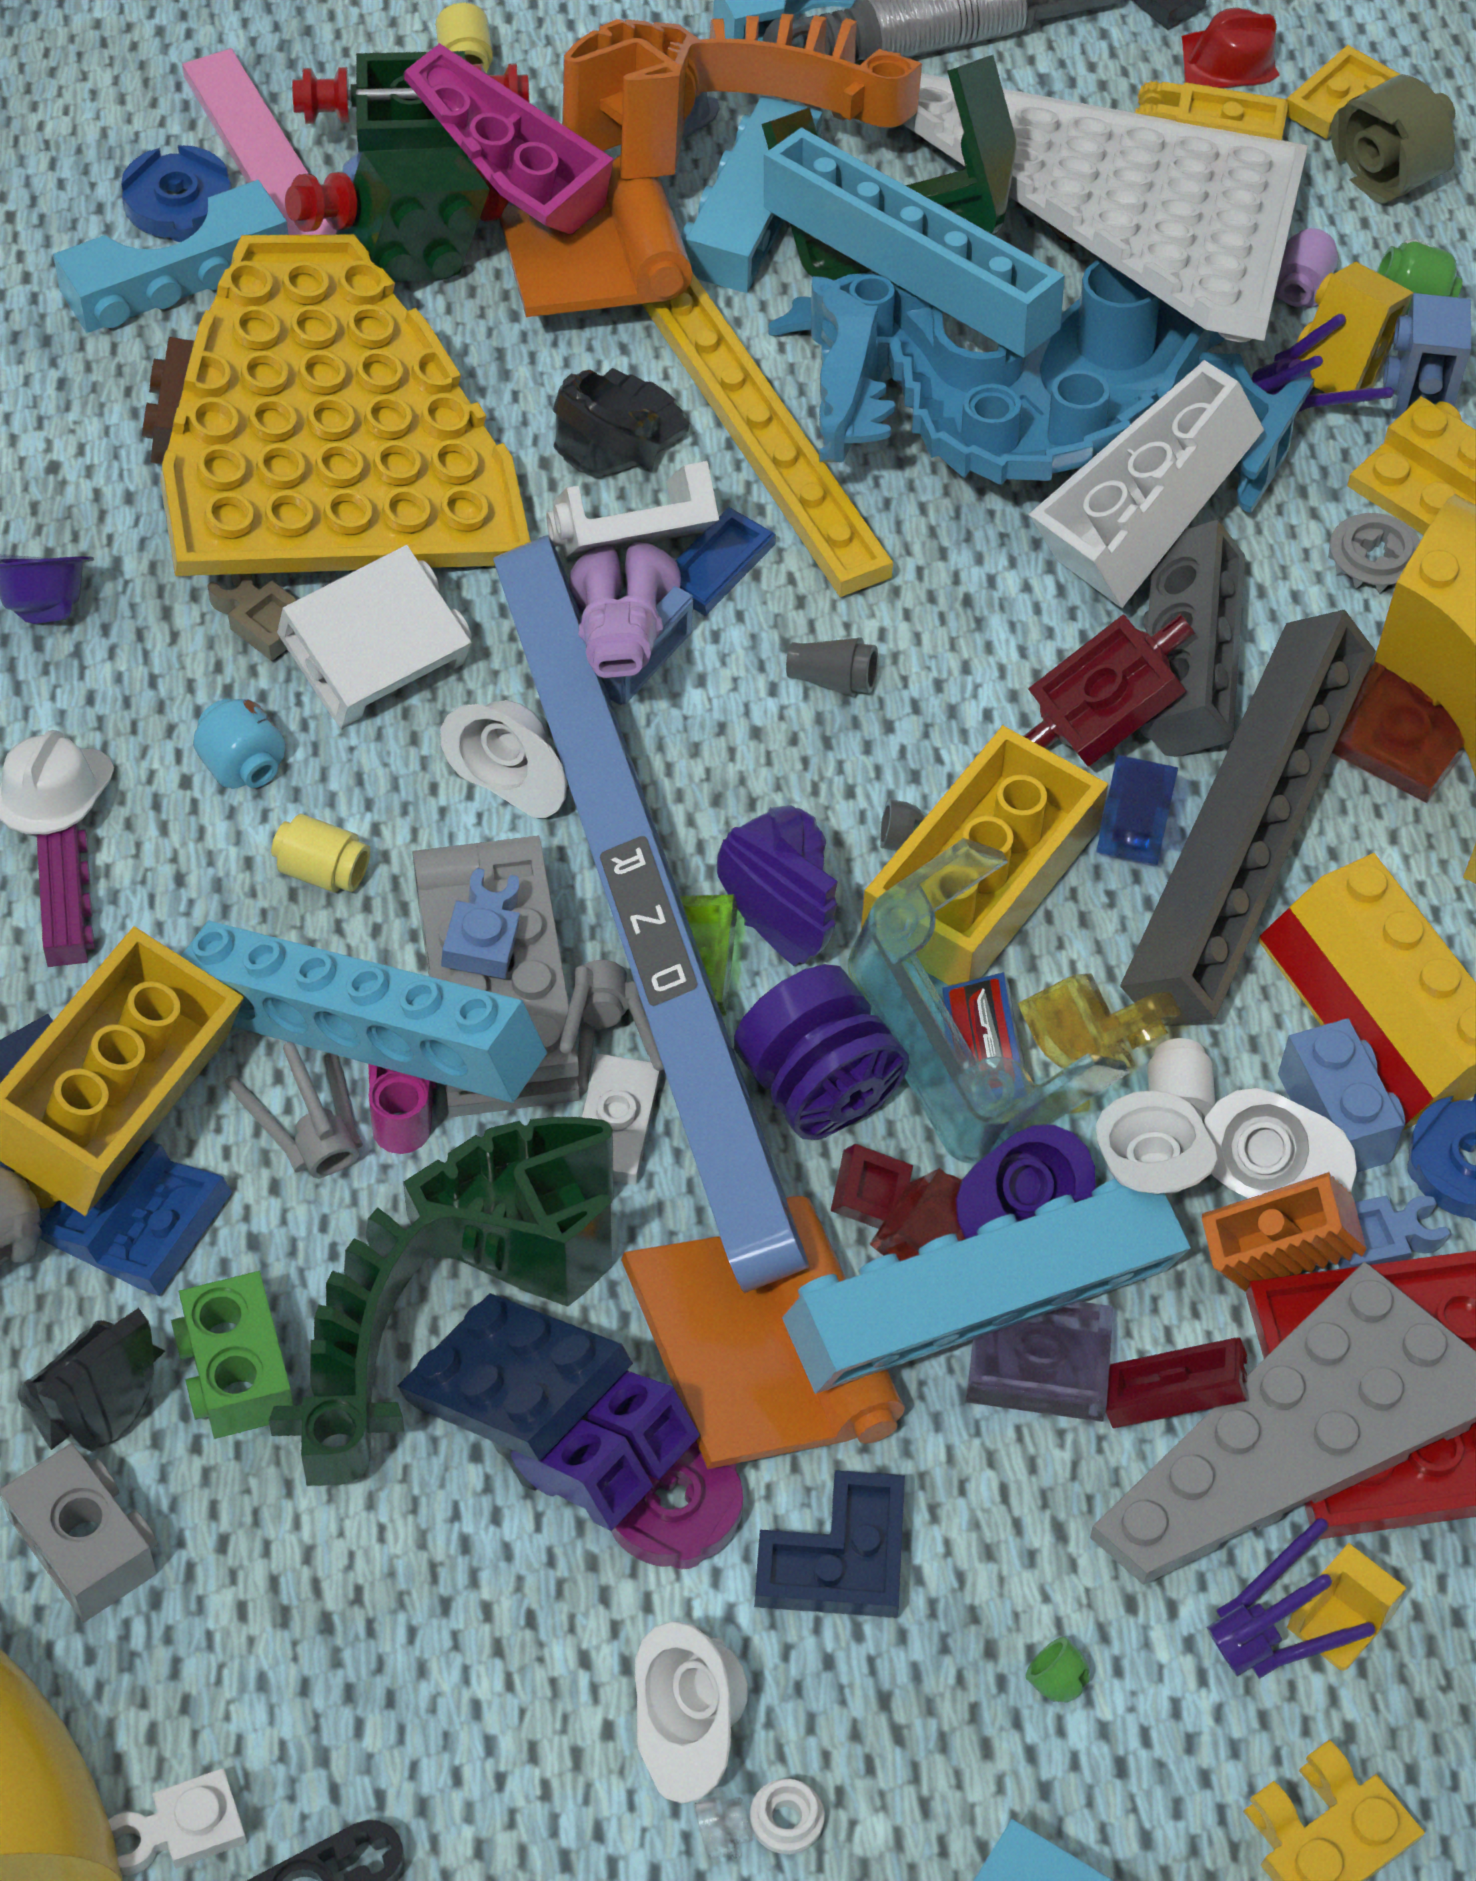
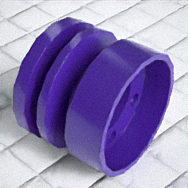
(820, 1051)

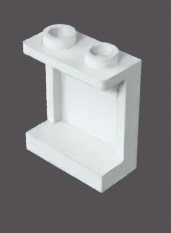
(690, 513)
(373, 633)

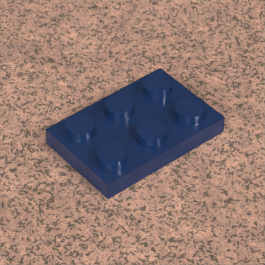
(515, 1375)

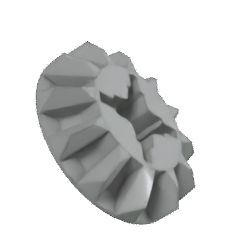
(1361, 535)

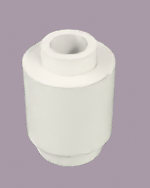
(1184, 1070)

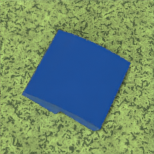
(142, 1220)

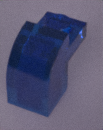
(1137, 809)

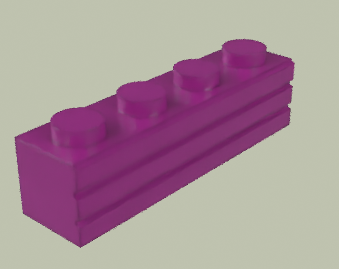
(62, 896)

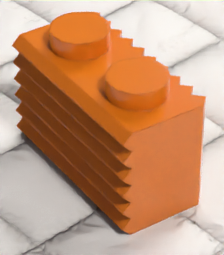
(1284, 1231)

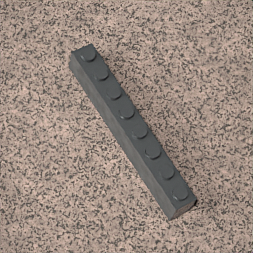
(1250, 816)

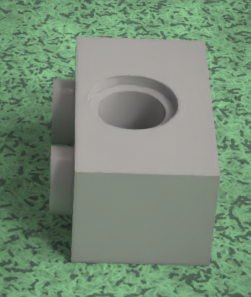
(87, 1569)

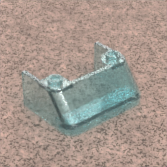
(965, 1100)

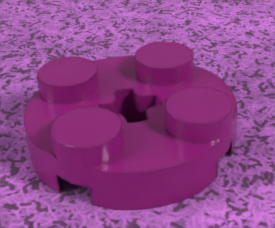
(688, 1533)

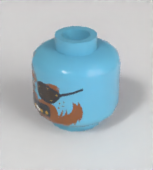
(239, 743)

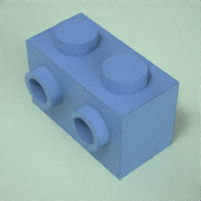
(1431, 351)
(1338, 1079)

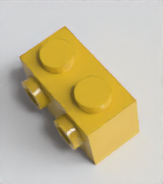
(1360, 346)

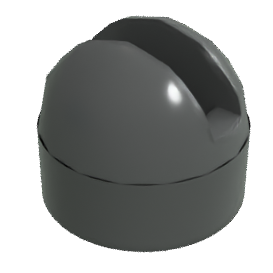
(898, 823)

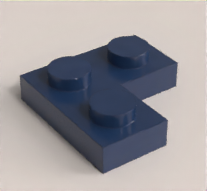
(844, 1571)

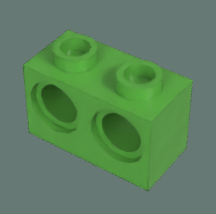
(242, 1354)

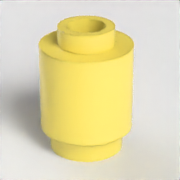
(466, 29)
(320, 854)

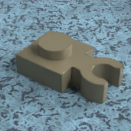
(253, 612)

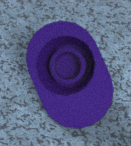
(41, 587)
(1024, 1175)

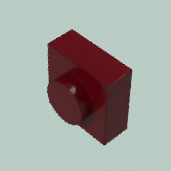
(869, 1185)

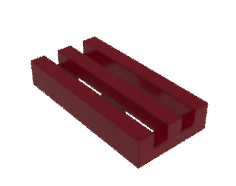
(1176, 1382)

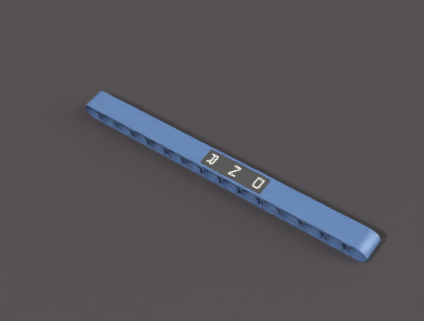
(652, 924)

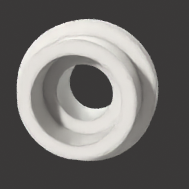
(787, 1794)

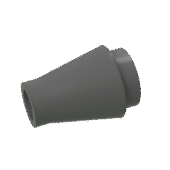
(836, 664)

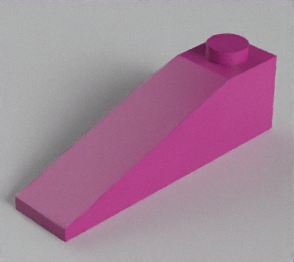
(514, 143)

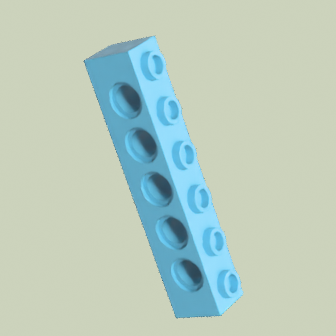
(373, 1011)

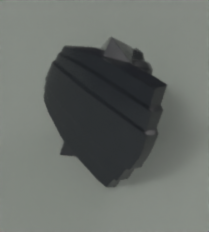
(614, 421)
(94, 1384)

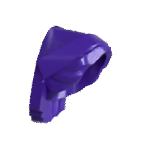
(780, 881)

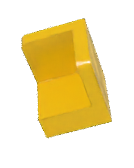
(1357, 1595)

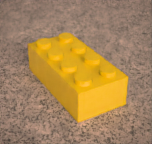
(1019, 803)
(111, 1068)

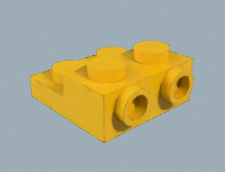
(1420, 464)

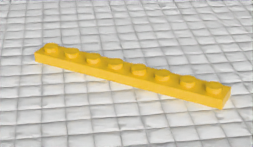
(771, 441)

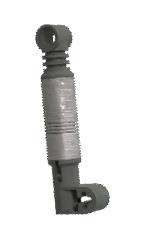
(933, 25)

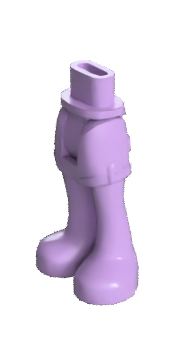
(621, 630)

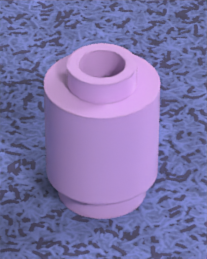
(1304, 266)

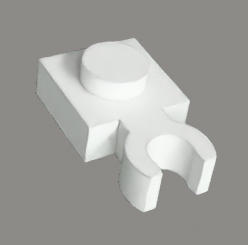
(191, 1821)

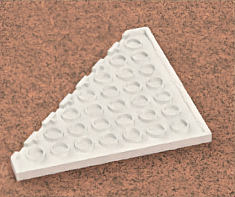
(1159, 199)

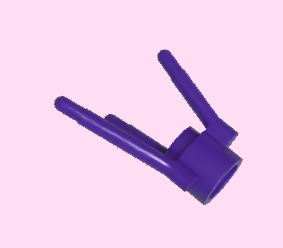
(1288, 368)
(1249, 1634)

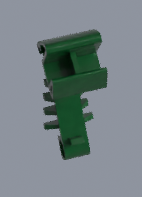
(509, 1203)

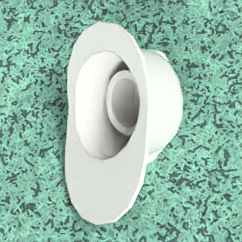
(507, 753)
(50, 783)
(1155, 1143)
(1275, 1143)
(686, 1705)

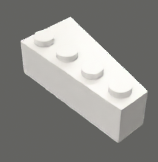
(1149, 483)

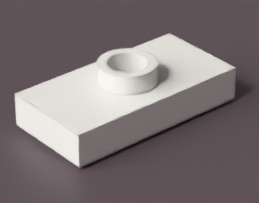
(623, 1096)

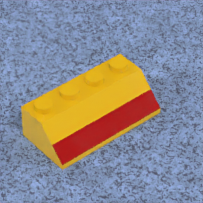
(1372, 957)

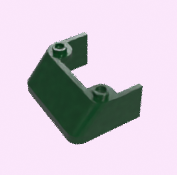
(973, 193)

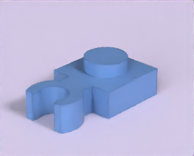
(483, 930)
(1393, 1234)

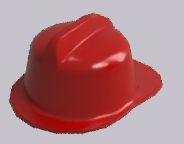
(1232, 50)

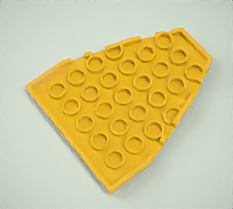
(327, 426)

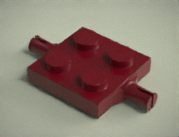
(1108, 688)

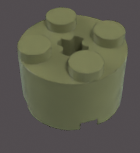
(1395, 137)

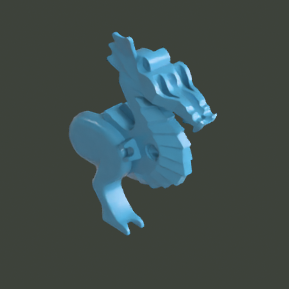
(1012, 412)

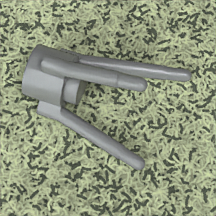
(599, 1002)
(323, 1140)

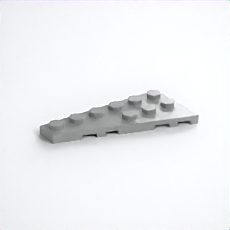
(1321, 1413)

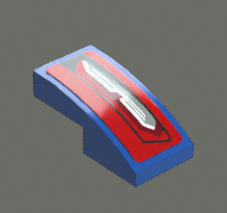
(985, 1017)

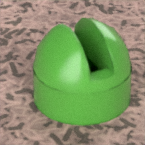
(1059, 1671)

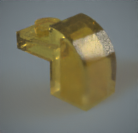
(1076, 1021)

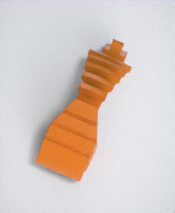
(642, 78)

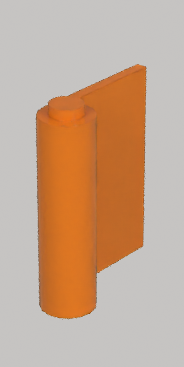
(613, 260)
(737, 1358)

